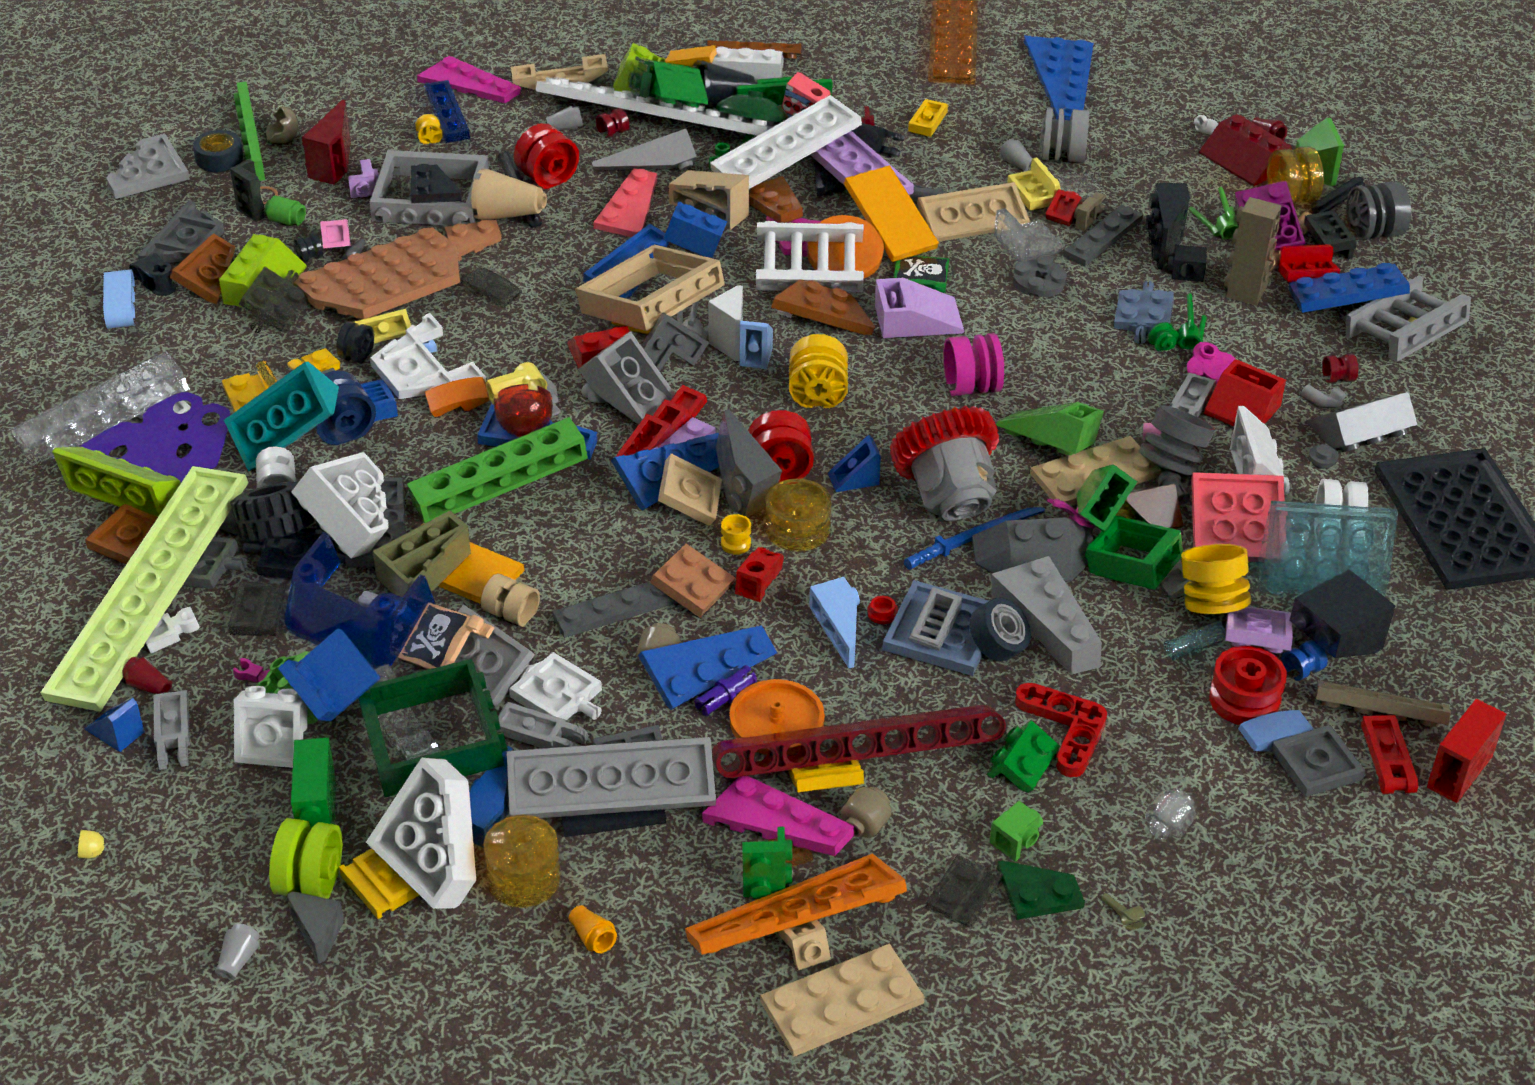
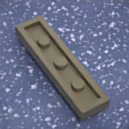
(1368, 701)

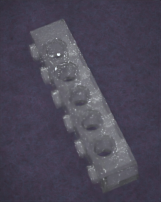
(99, 408)

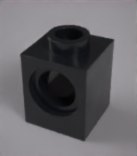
(1188, 263)

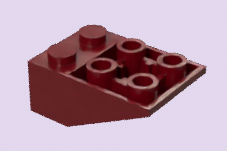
(328, 146)

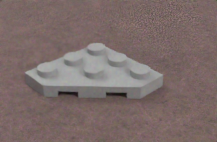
(149, 167)

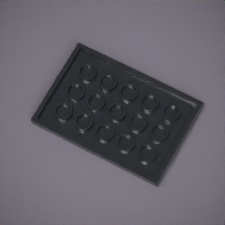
(1463, 517)

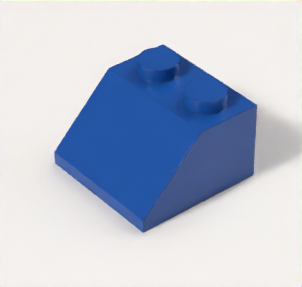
(695, 230)

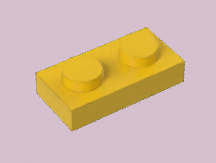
(928, 117)

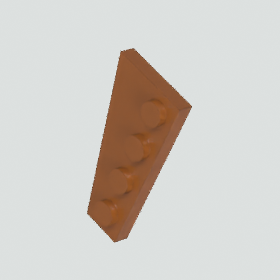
(788, 50)

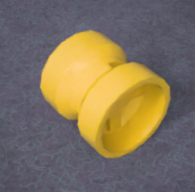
(736, 534)

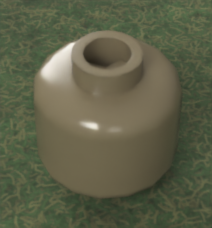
(657, 636)
(867, 810)

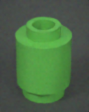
(285, 210)

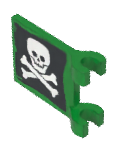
(924, 270)

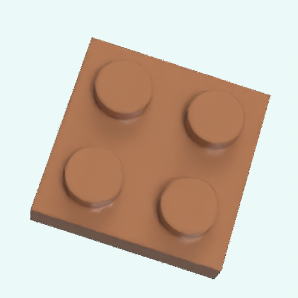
(692, 580)

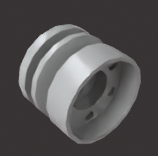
(1065, 135)

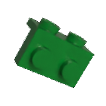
(1024, 756)
(765, 865)

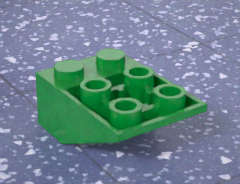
(678, 83)

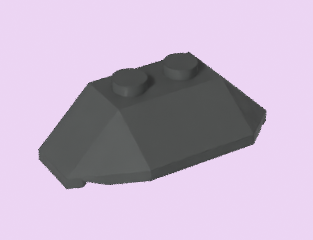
(1032, 539)

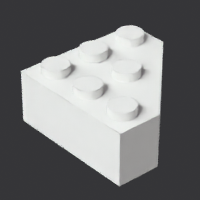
(346, 501)
(430, 834)

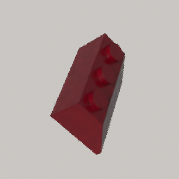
(1242, 148)

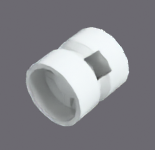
(275, 466)

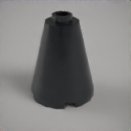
(721, 81)

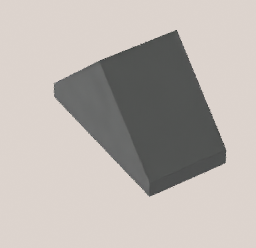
(317, 920)

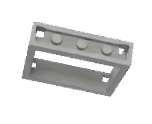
(436, 213)

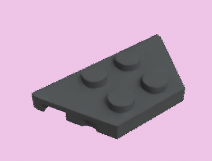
(183, 234)

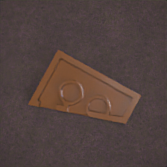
(776, 200)
(205, 267)

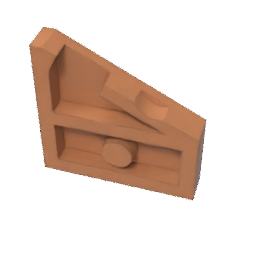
(473, 236)

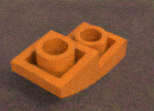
(464, 392)

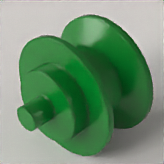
(1163, 336)

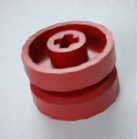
(546, 155)
(786, 440)
(1247, 684)

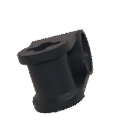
(154, 274)

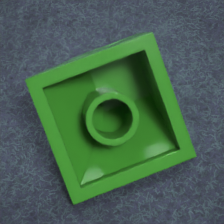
(1329, 147)

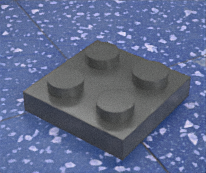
(1317, 760)

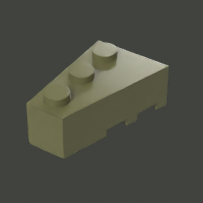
(428, 550)

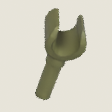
(1126, 915)

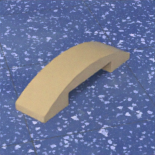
(591, 69)

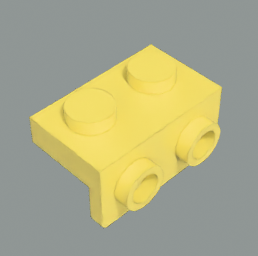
(1035, 186)

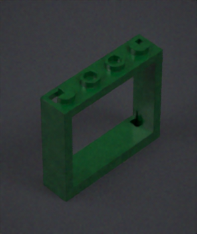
(424, 688)

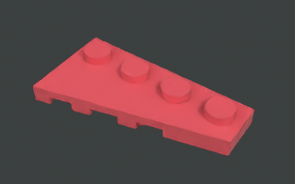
(629, 206)

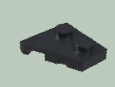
(432, 185)

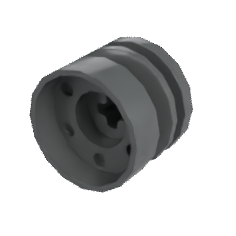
(1378, 210)
(1175, 444)

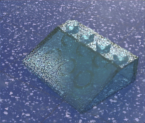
(1319, 541)

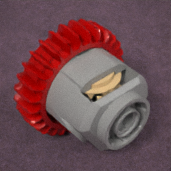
(950, 460)

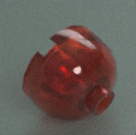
(522, 409)

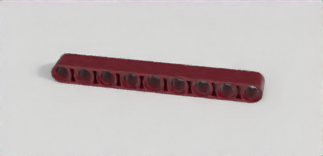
(843, 735)

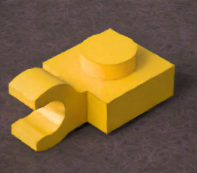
(319, 359)

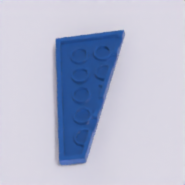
(1062, 70)

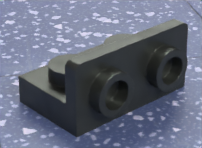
(247, 190)
(1330, 229)

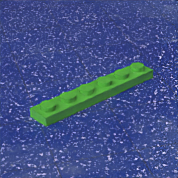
(248, 128)

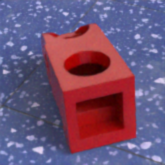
(757, 573)

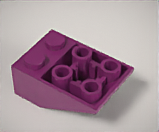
(1289, 229)

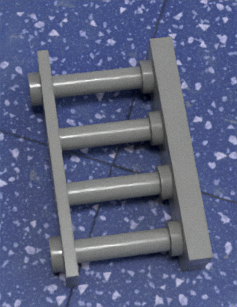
(1410, 335)

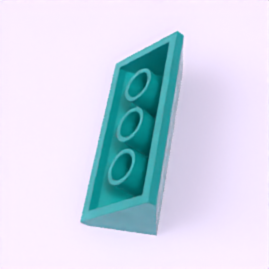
(282, 412)

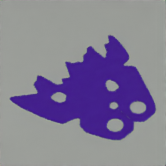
(158, 437)

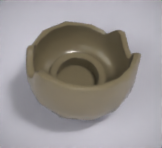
(284, 128)

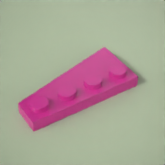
(470, 80)
(763, 808)

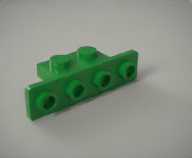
(775, 87)

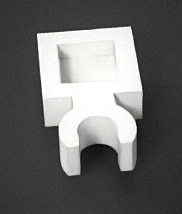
(168, 629)

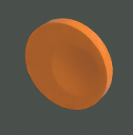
(867, 253)
(775, 708)

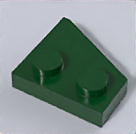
(1039, 890)

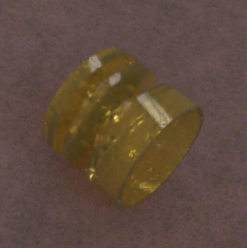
(522, 861)

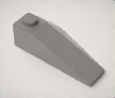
(662, 153)

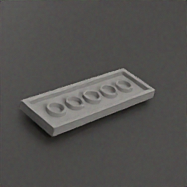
(611, 778)

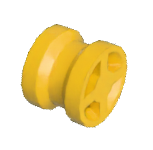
(423, 129)

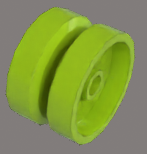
(305, 858)

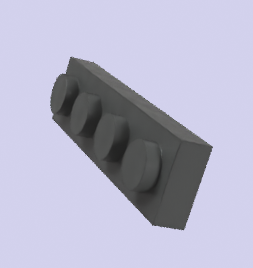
(1103, 235)
(610, 608)

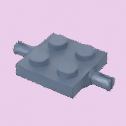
(1143, 310)

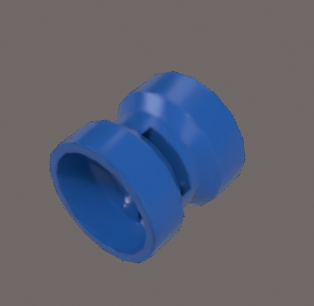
(1306, 659)

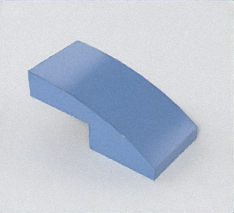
(1265, 729)

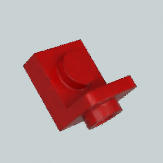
(1063, 207)

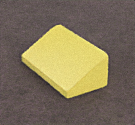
(388, 325)

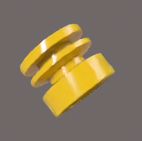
(818, 371)
(1216, 578)

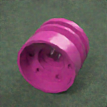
(974, 364)

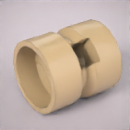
(511, 600)

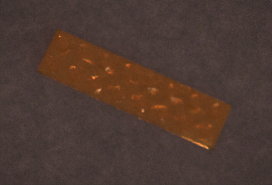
(953, 42)

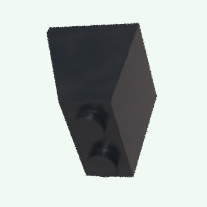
(1344, 616)

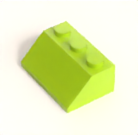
(257, 253)

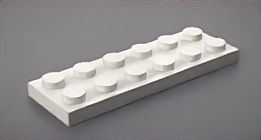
(789, 141)

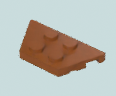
(824, 305)

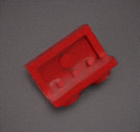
(1306, 261)

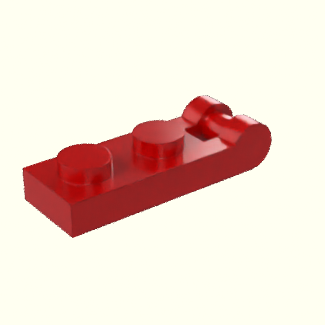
(1389, 754)

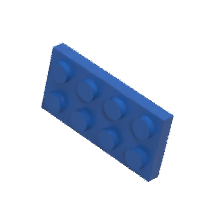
(1348, 287)

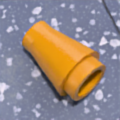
(594, 930)

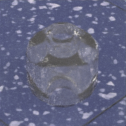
(1170, 814)

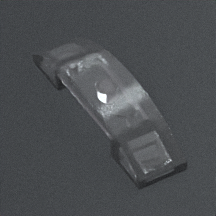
(404, 729)

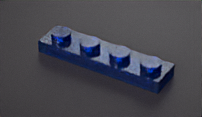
(447, 111)

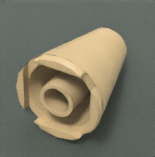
(505, 197)

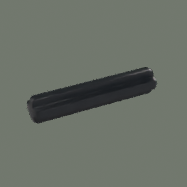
(1336, 196)

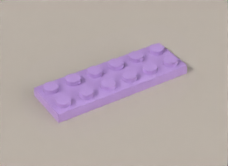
(851, 157)

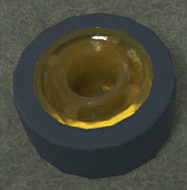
(218, 150)

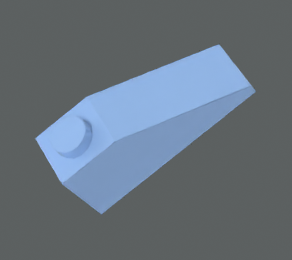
(836, 610)

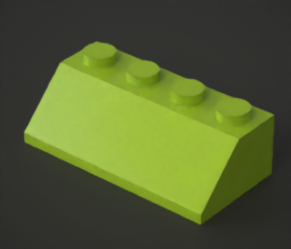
(114, 479)

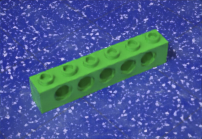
(498, 470)

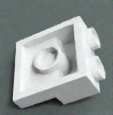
(268, 726)

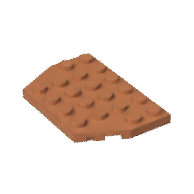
(384, 275)

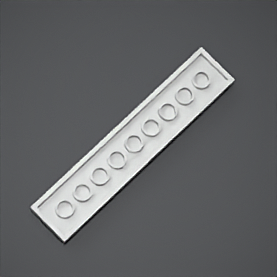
(629, 101)

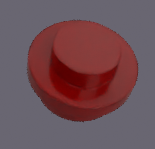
(882, 610)

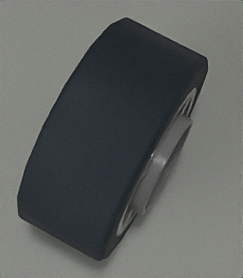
(1000, 629)

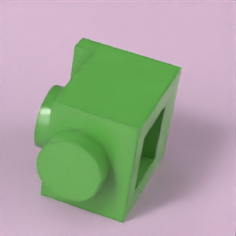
(1015, 830)

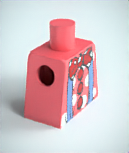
(802, 93)

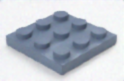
(958, 649)

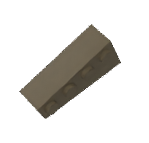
(1253, 251)

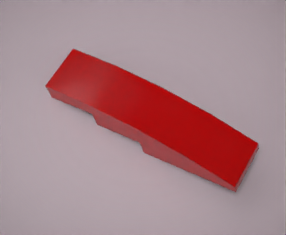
(665, 421)

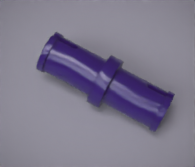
(725, 690)

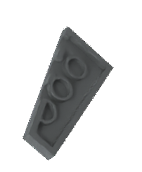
(394, 513)

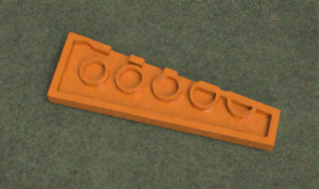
(824, 895)

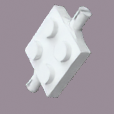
(557, 688)

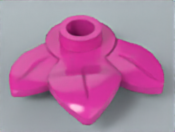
(1208, 361)
(1070, 510)

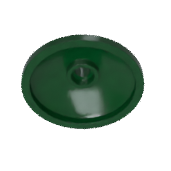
(752, 106)

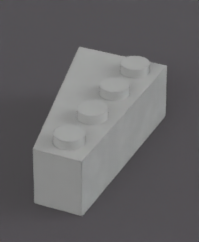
(1051, 613)

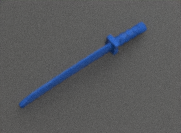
(944, 546)

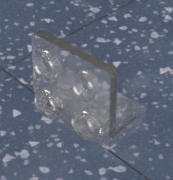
(1025, 240)

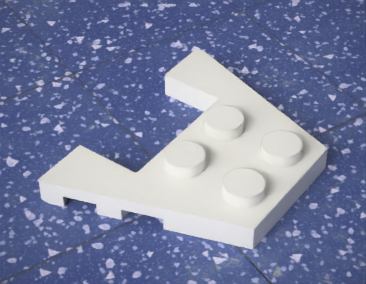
(409, 365)

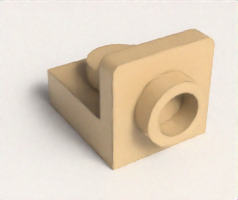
(807, 943)

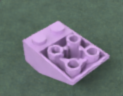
(914, 309)

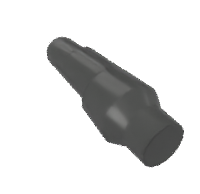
(353, 249)

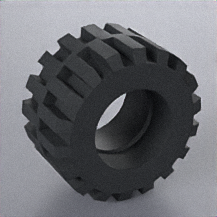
(269, 512)

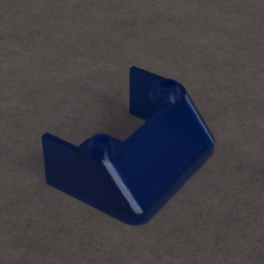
(375, 630)

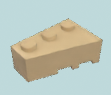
(713, 193)

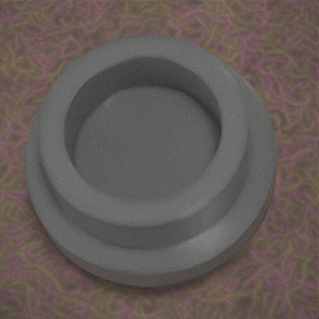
(1323, 456)

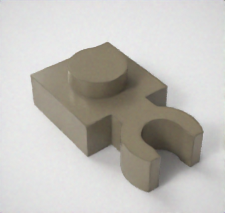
(1088, 210)

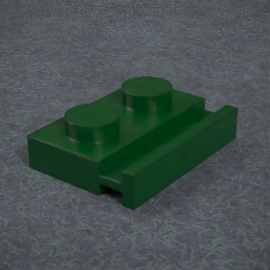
(641, 77)

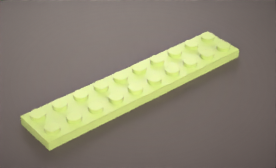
(144, 589)

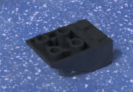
(1167, 219)

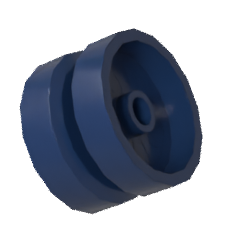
(352, 414)

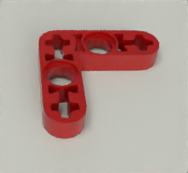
(1079, 724)

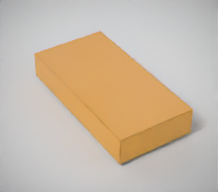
(689, 56)

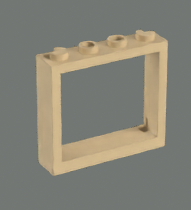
(695, 279)

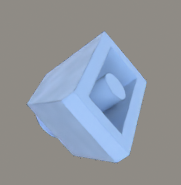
(755, 344)

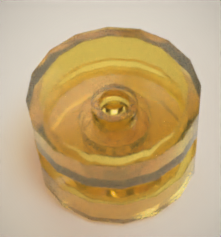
(1300, 169)
(798, 515)

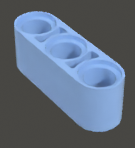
(119, 298)

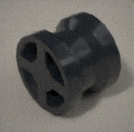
(308, 247)

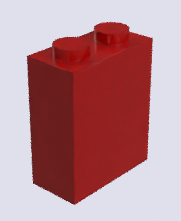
(1466, 750)

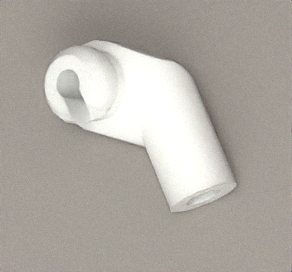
(1205, 125)

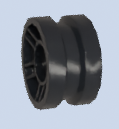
(355, 342)

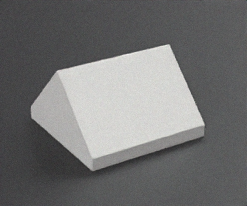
(724, 322)

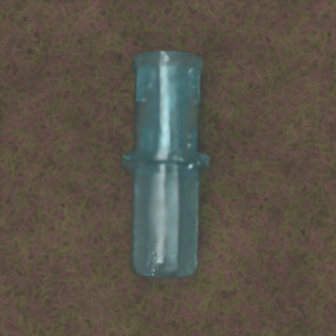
(1194, 640)

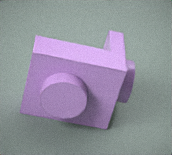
(363, 184)

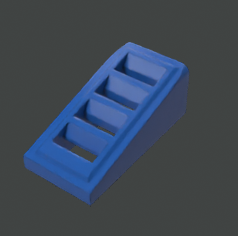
(382, 398)

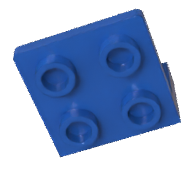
(330, 676)

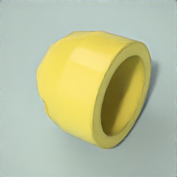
(90, 844)

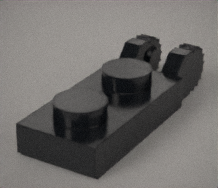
(876, 137)

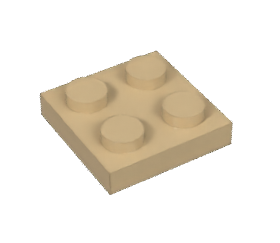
(690, 489)

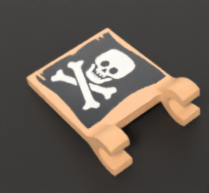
(441, 636)

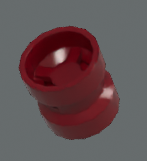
(614, 122)
(1340, 368)

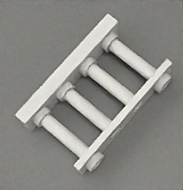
(779, 280)

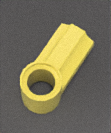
(524, 374)

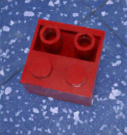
(1248, 387)

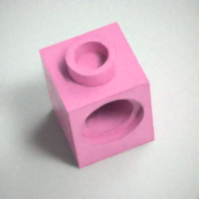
(335, 233)

